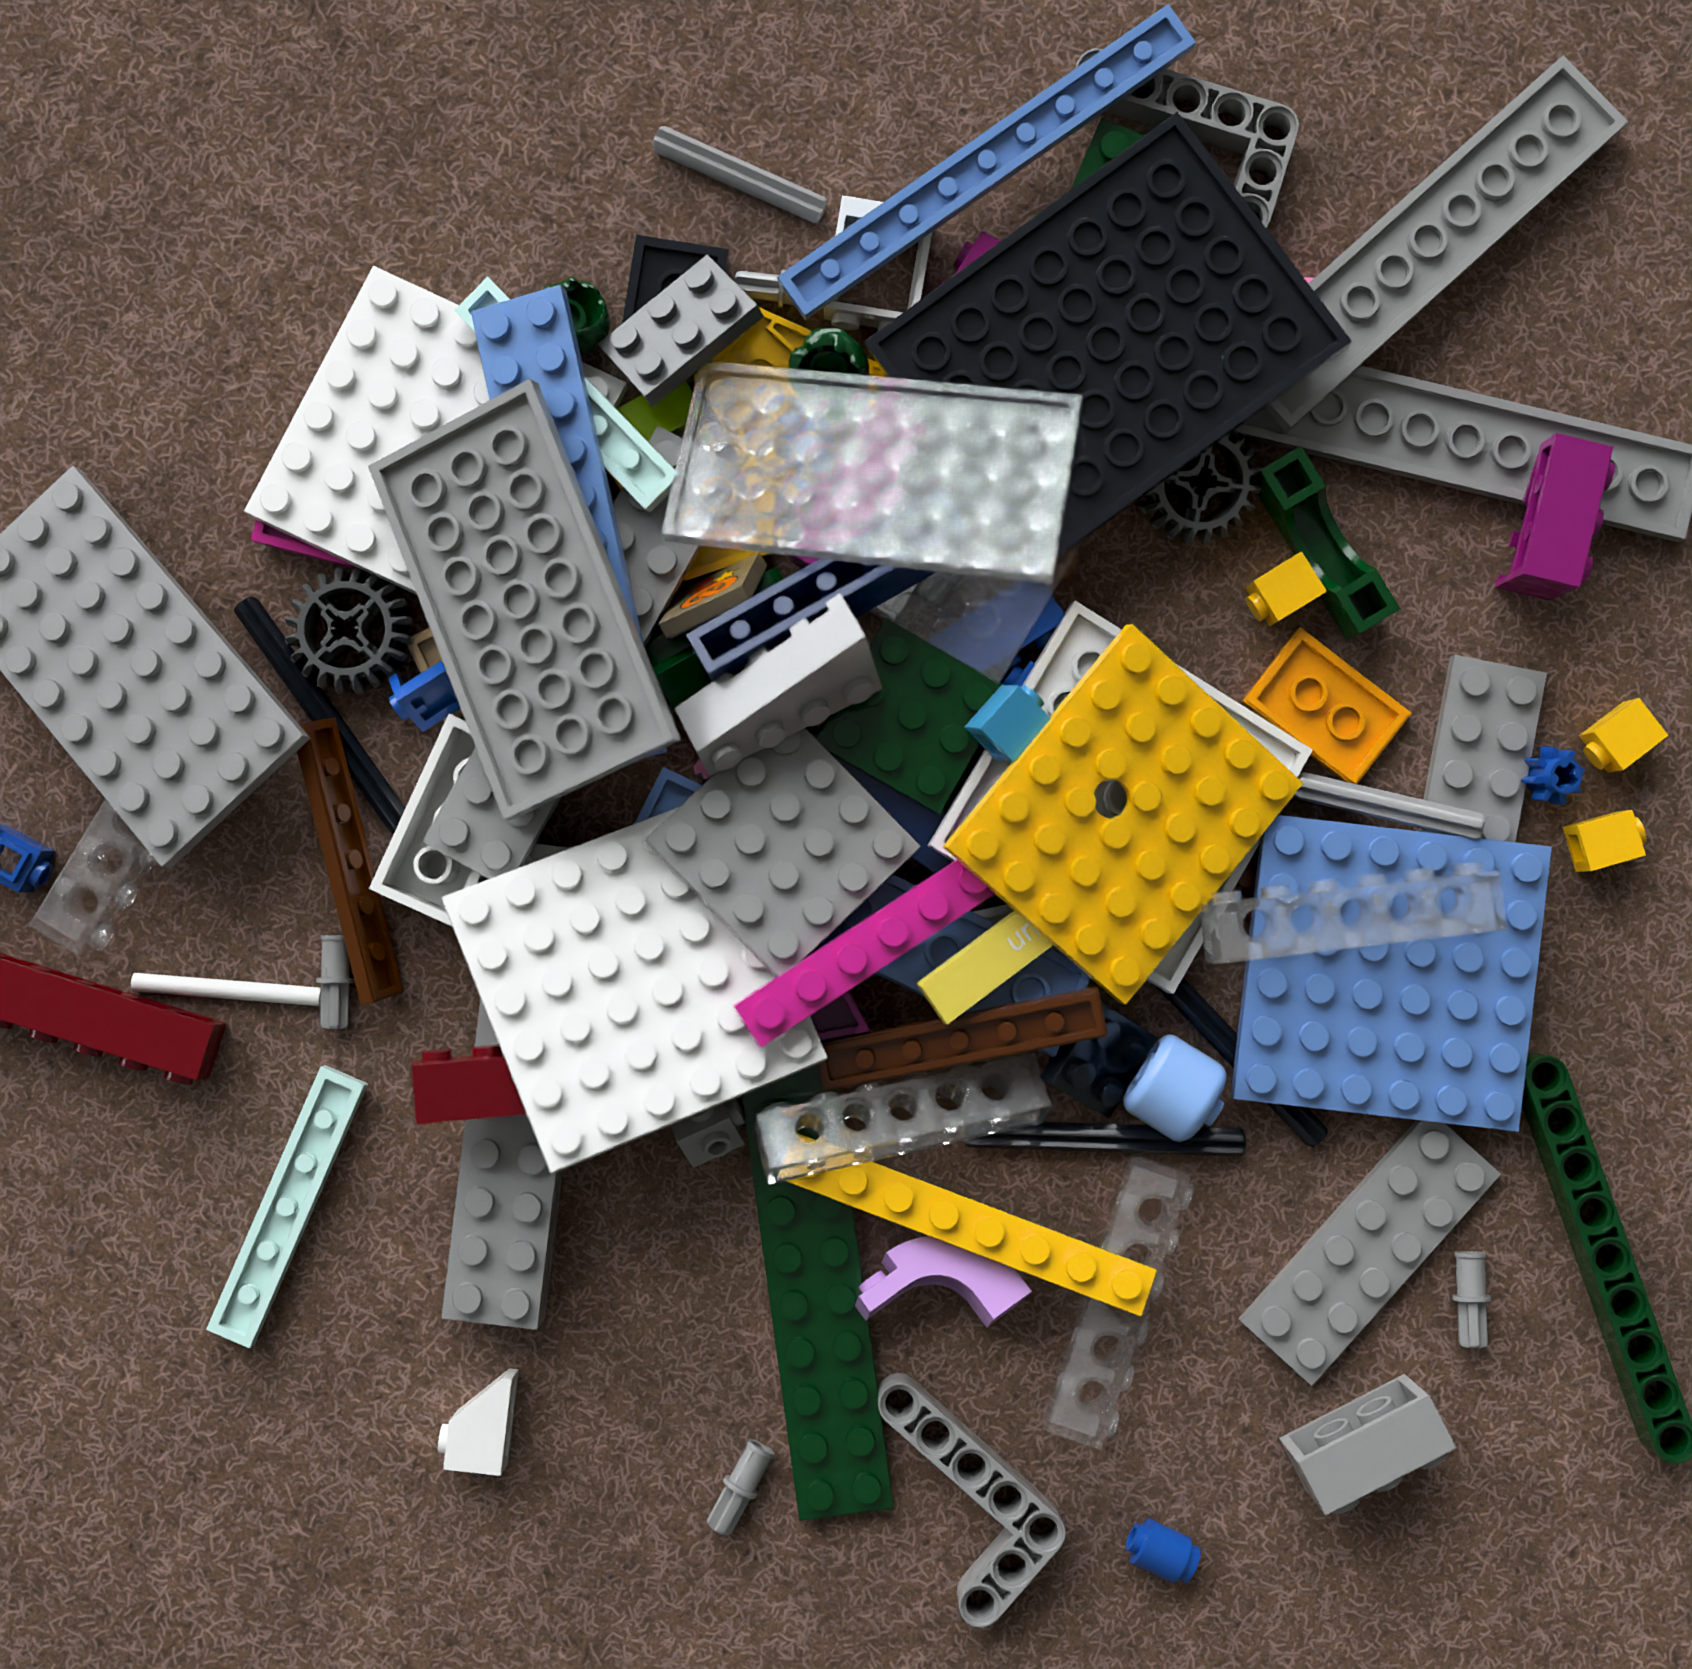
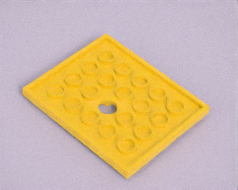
(1131, 883)

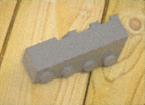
(782, 690)

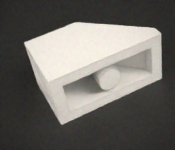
(481, 1429)

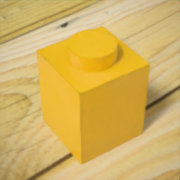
(1283, 590)
(1622, 736)
(1605, 840)

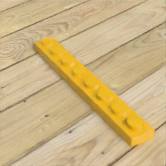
(987, 1232)

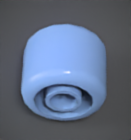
(1176, 1089)

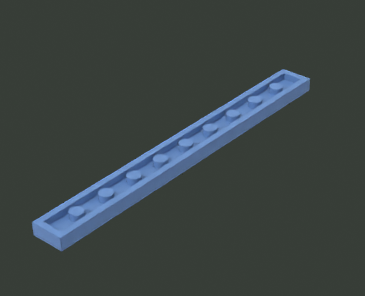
(986, 162)

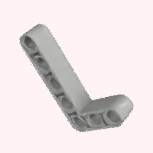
(1246, 138)
(981, 1486)

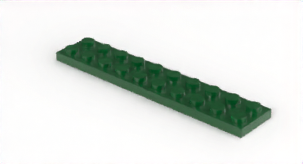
(819, 1331)

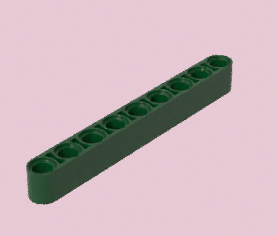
(1620, 1270)

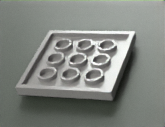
(783, 848)

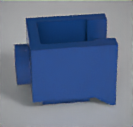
(33, 866)

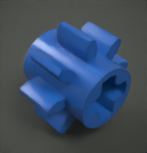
(1553, 775)

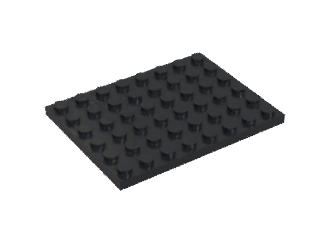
(1143, 298)

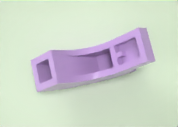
(983, 1283)

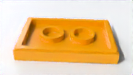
(1326, 706)

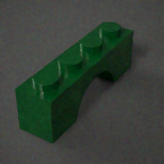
(1300, 510)

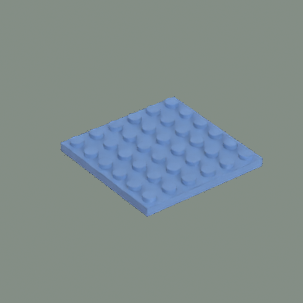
(1401, 1024)

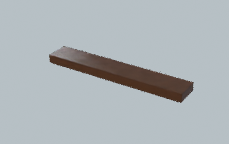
(348, 862)
(965, 1040)

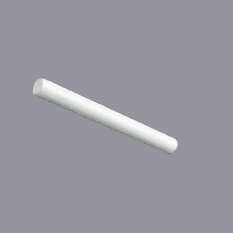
(225, 989)

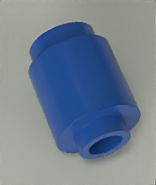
(1162, 1551)

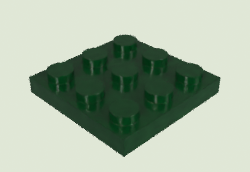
(913, 726)

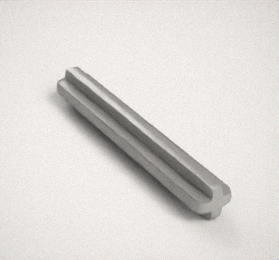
(739, 174)
(1390, 806)

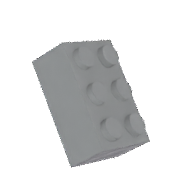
(1368, 1445)

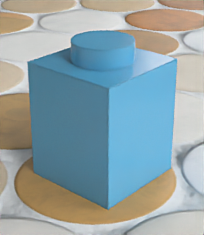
(1008, 722)

